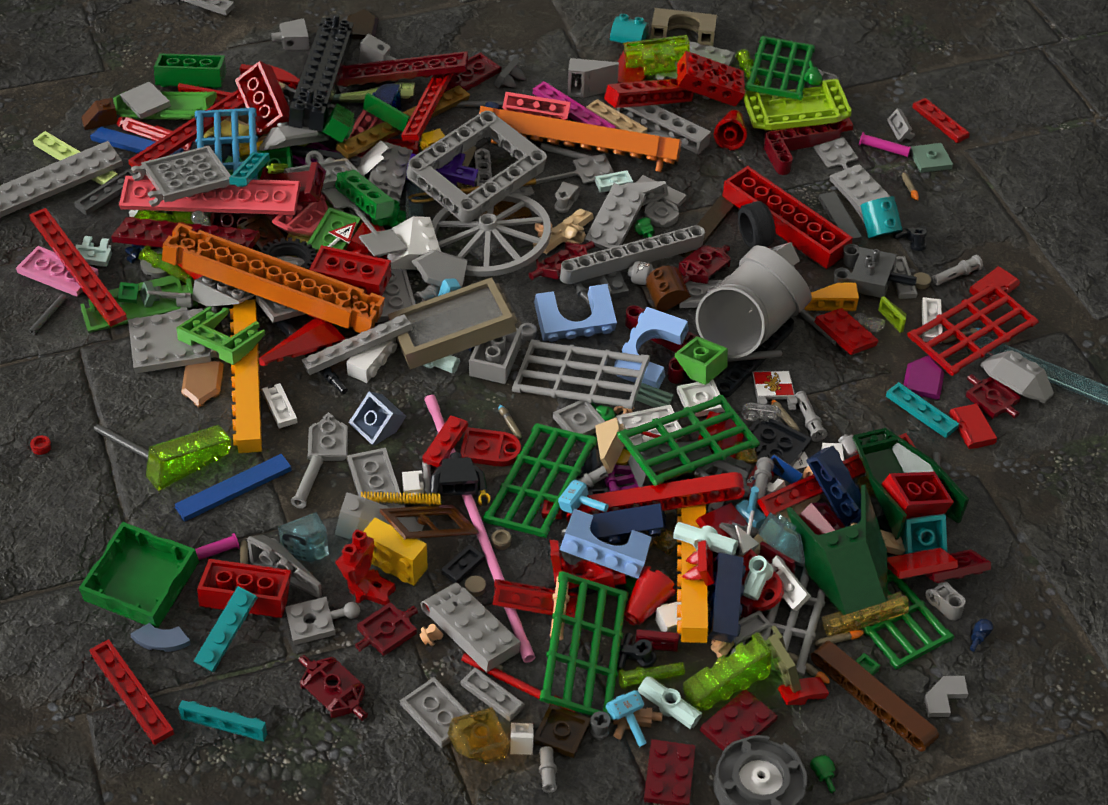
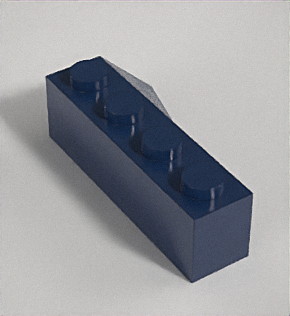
(837, 484)
(618, 524)
(725, 598)

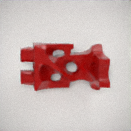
(355, 565)
(588, 569)

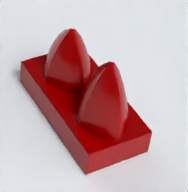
(704, 564)

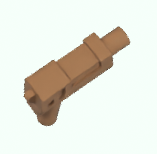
(644, 718)

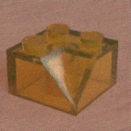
(479, 736)

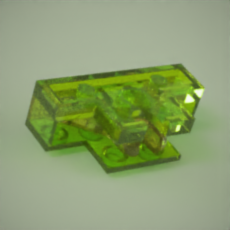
(656, 54)

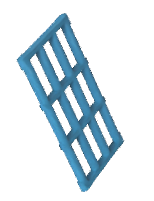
(234, 140)

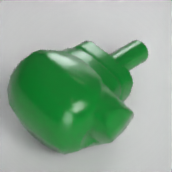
(813, 75)
(644, 227)
(605, 412)
(824, 770)

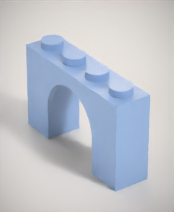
(652, 325)
(555, 326)
(583, 544)

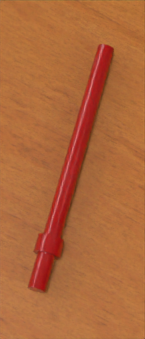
(508, 679)

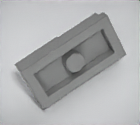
(900, 125)

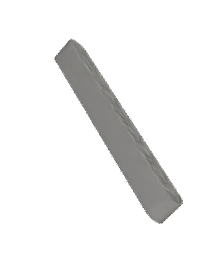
(626, 255)

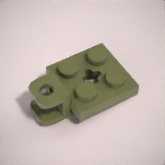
(782, 661)

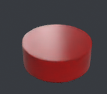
(40, 445)

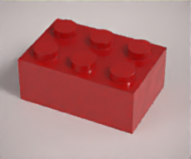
(918, 493)

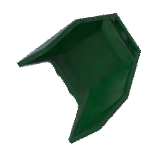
(887, 453)
(848, 561)

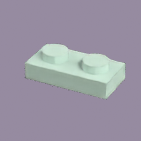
(606, 181)

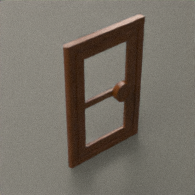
(391, 515)

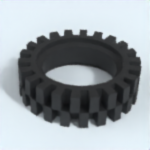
(291, 248)

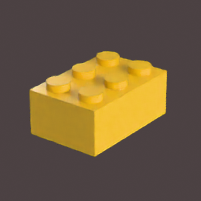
(397, 555)

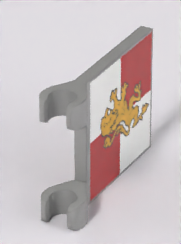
(774, 386)

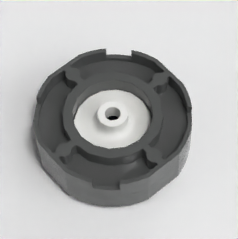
(759, 773)

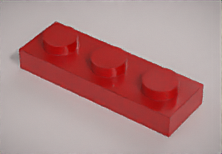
(445, 441)

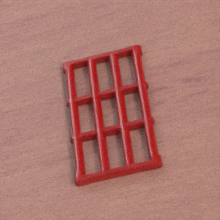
(968, 341)

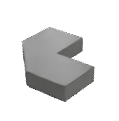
(937, 698)

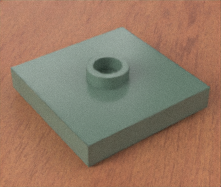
(931, 157)

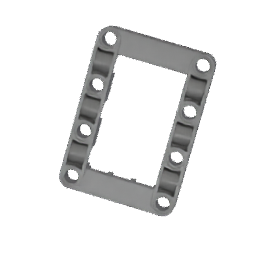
(468, 207)

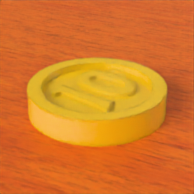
(623, 458)

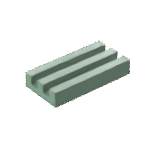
(652, 395)

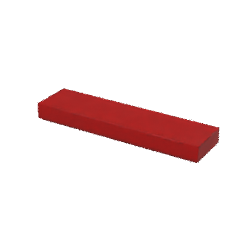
(941, 120)

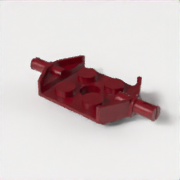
(704, 263)
(551, 266)
(338, 699)

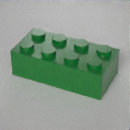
(190, 70)

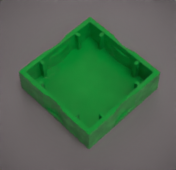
(139, 575)

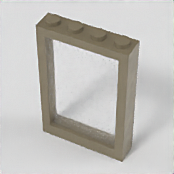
(455, 322)

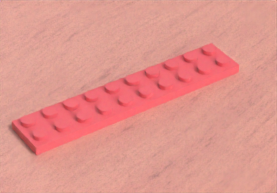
(255, 198)

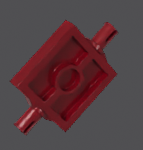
(993, 397)
(386, 629)

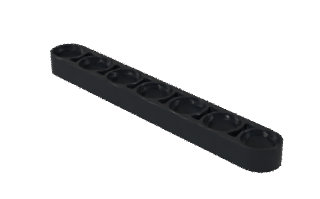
(743, 373)

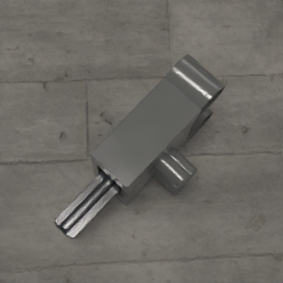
(871, 271)

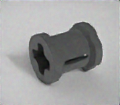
(600, 725)

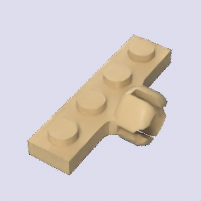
(569, 230)

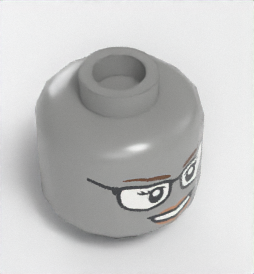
(640, 272)

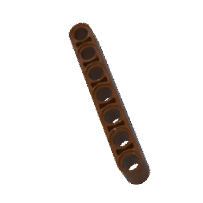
(875, 696)

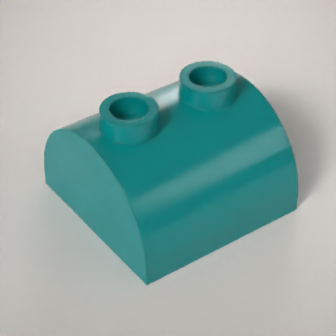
(629, 29)
(881, 217)
(924, 533)

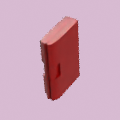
(999, 276)
(973, 426)

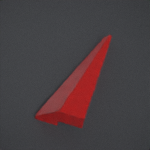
(305, 340)

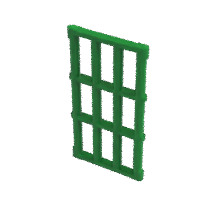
(786, 76)
(680, 452)
(537, 463)
(918, 604)
(597, 629)

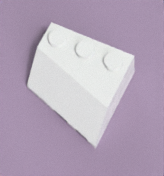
(418, 237)

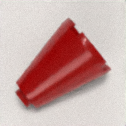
(731, 131)
(647, 595)

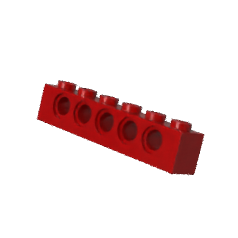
(646, 93)

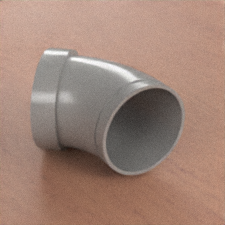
(752, 302)

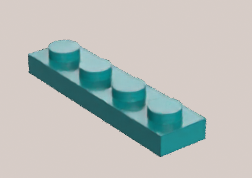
(249, 169)
(922, 410)
(225, 629)
(223, 720)

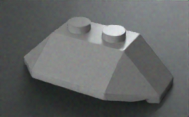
(290, 136)
(1019, 375)

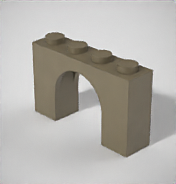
(701, 23)

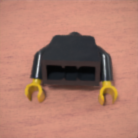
(459, 477)

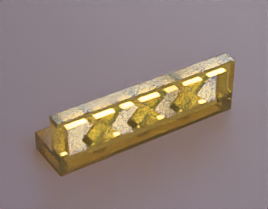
(894, 607)

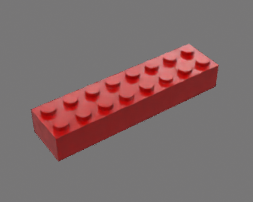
(792, 218)

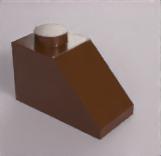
(100, 114)

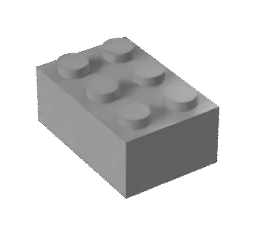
(495, 358)

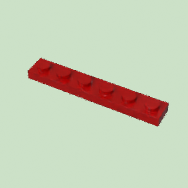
(132, 692)

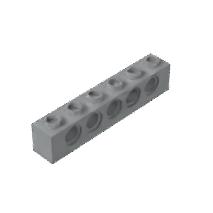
(660, 120)

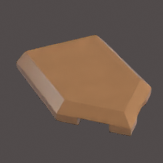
(202, 381)

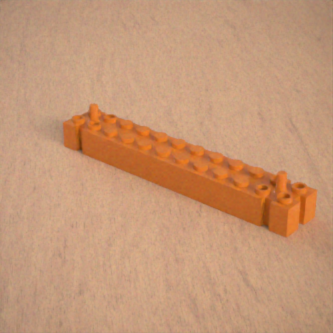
(588, 136)
(272, 278)

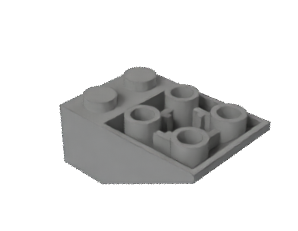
(590, 77)
(214, 293)

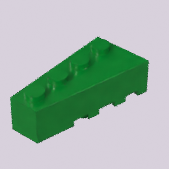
(339, 124)

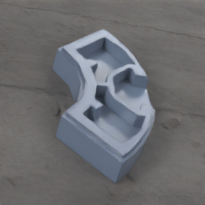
(159, 639)

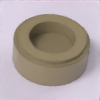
(923, 280)
(501, 539)
(475, 585)

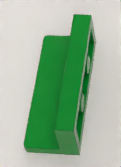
(385, 112)

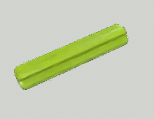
(276, 168)

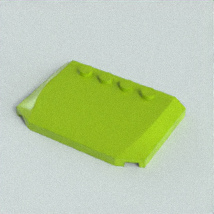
(818, 106)

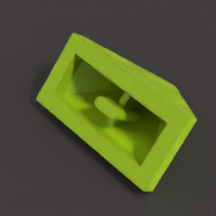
(892, 313)

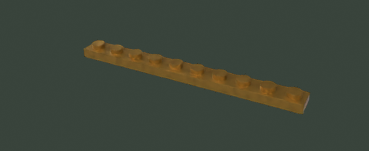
(385, 131)

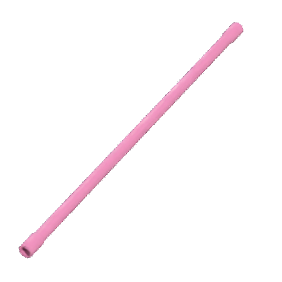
(525, 647)

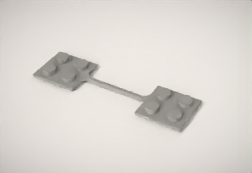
(837, 154)
(586, 168)
(377, 242)

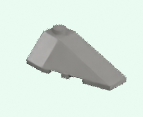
(360, 511)
(271, 553)

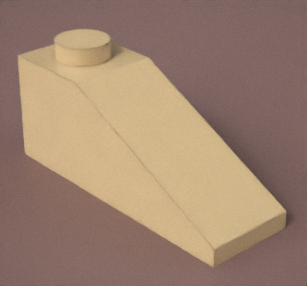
(609, 443)

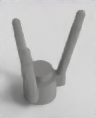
(183, 300)

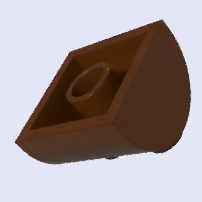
(667, 287)

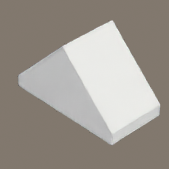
(521, 738)

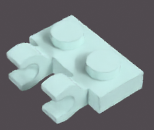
(95, 255)

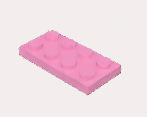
(47, 268)

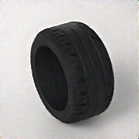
(756, 224)

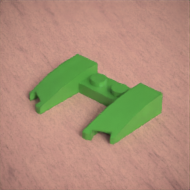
(231, 349)

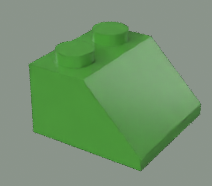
(702, 359)

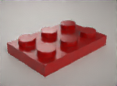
(846, 331)

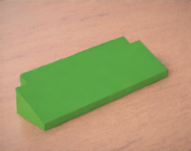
(182, 105)
(95, 321)

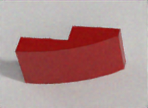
(810, 689)

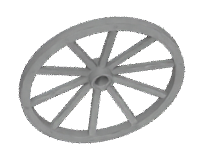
(489, 227)

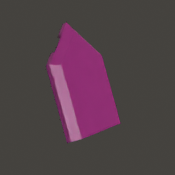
(924, 377)

